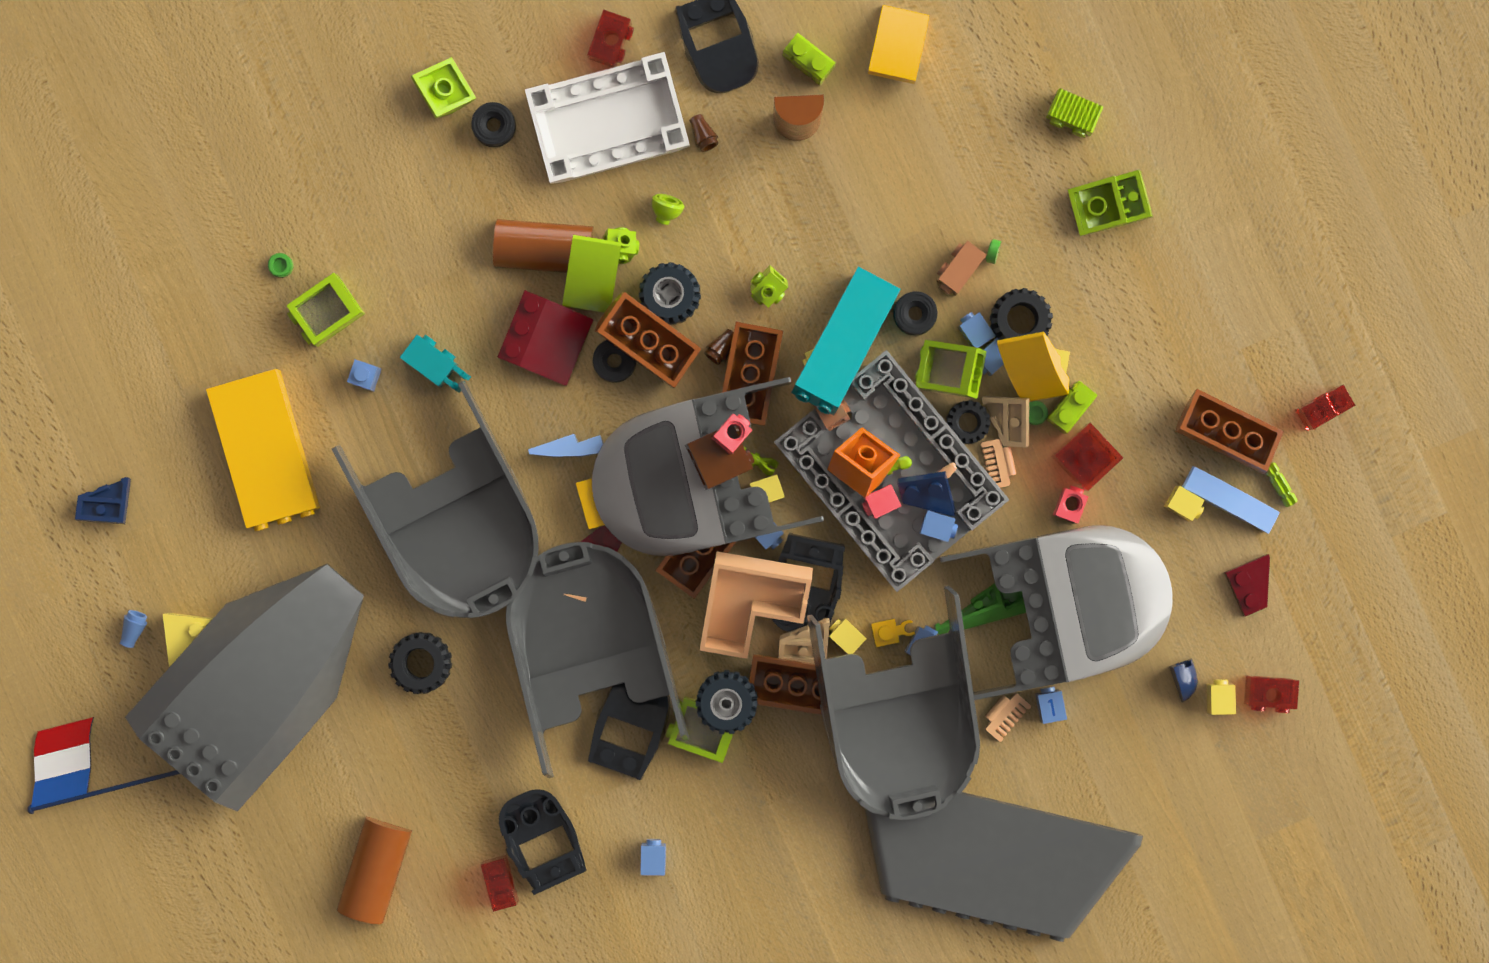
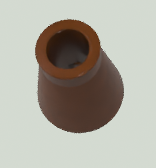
(704, 135)
(720, 348)

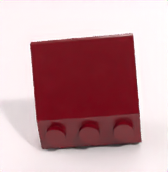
(545, 338)

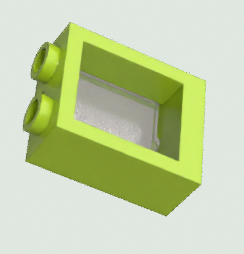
(324, 310)
(950, 369)
(701, 738)

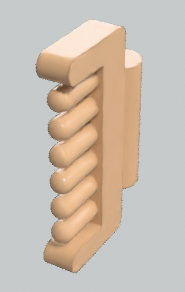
(1004, 462)
(1001, 711)

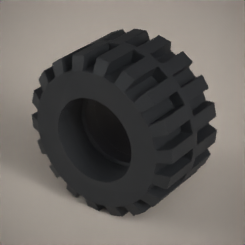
(1025, 298)
(400, 669)

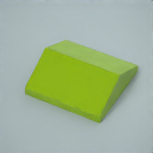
(443, 88)

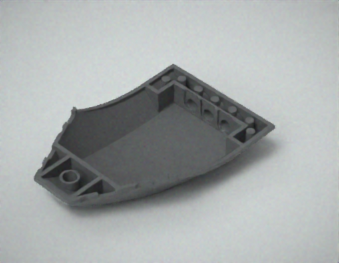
(251, 684)

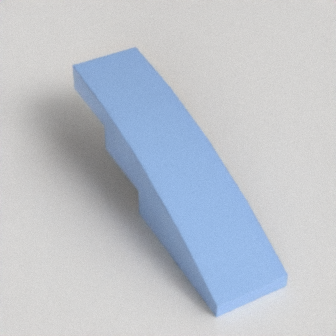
(569, 447)
(1230, 499)

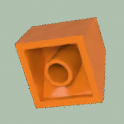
(862, 462)

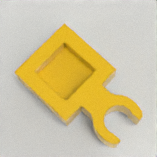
(887, 632)

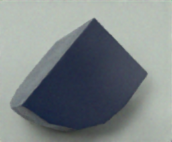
(1184, 678)

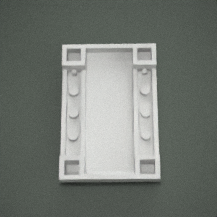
(607, 119)

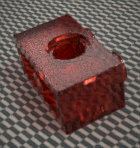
(610, 25)
(1325, 407)
(1286, 690)
(499, 883)

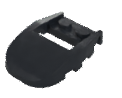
(726, 63)
(821, 553)
(646, 715)
(529, 817)

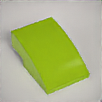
(1110, 203)
(591, 273)

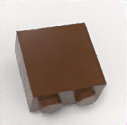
(714, 463)

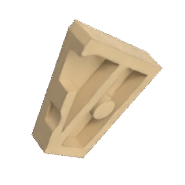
(1010, 418)
(797, 643)

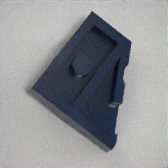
(928, 492)
(105, 504)

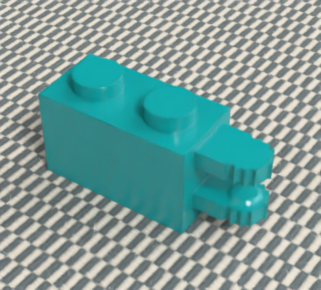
(432, 362)

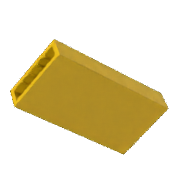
(263, 449)

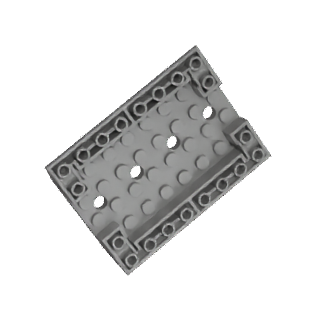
(901, 417)

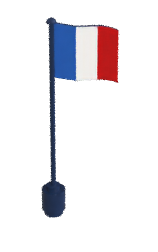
(64, 766)

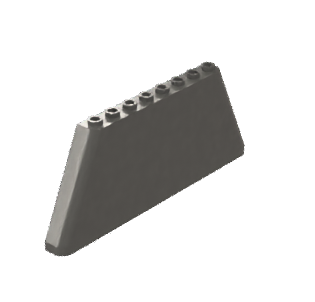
(1000, 863)

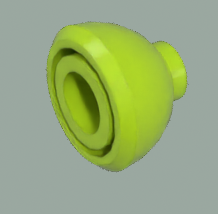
(666, 208)

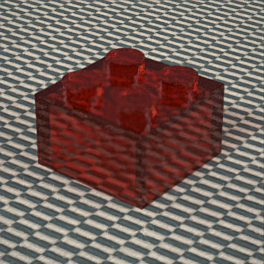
(1087, 457)

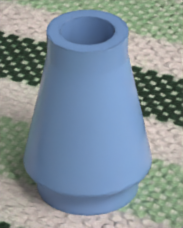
(133, 626)

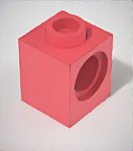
(722, 438)
(881, 502)
(1061, 510)

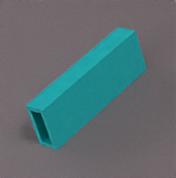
(845, 341)

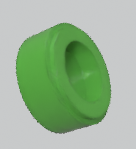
(993, 251)
(280, 265)
(1037, 413)

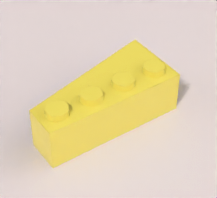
(181, 631)

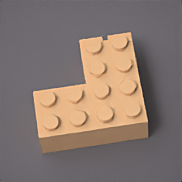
(747, 589)

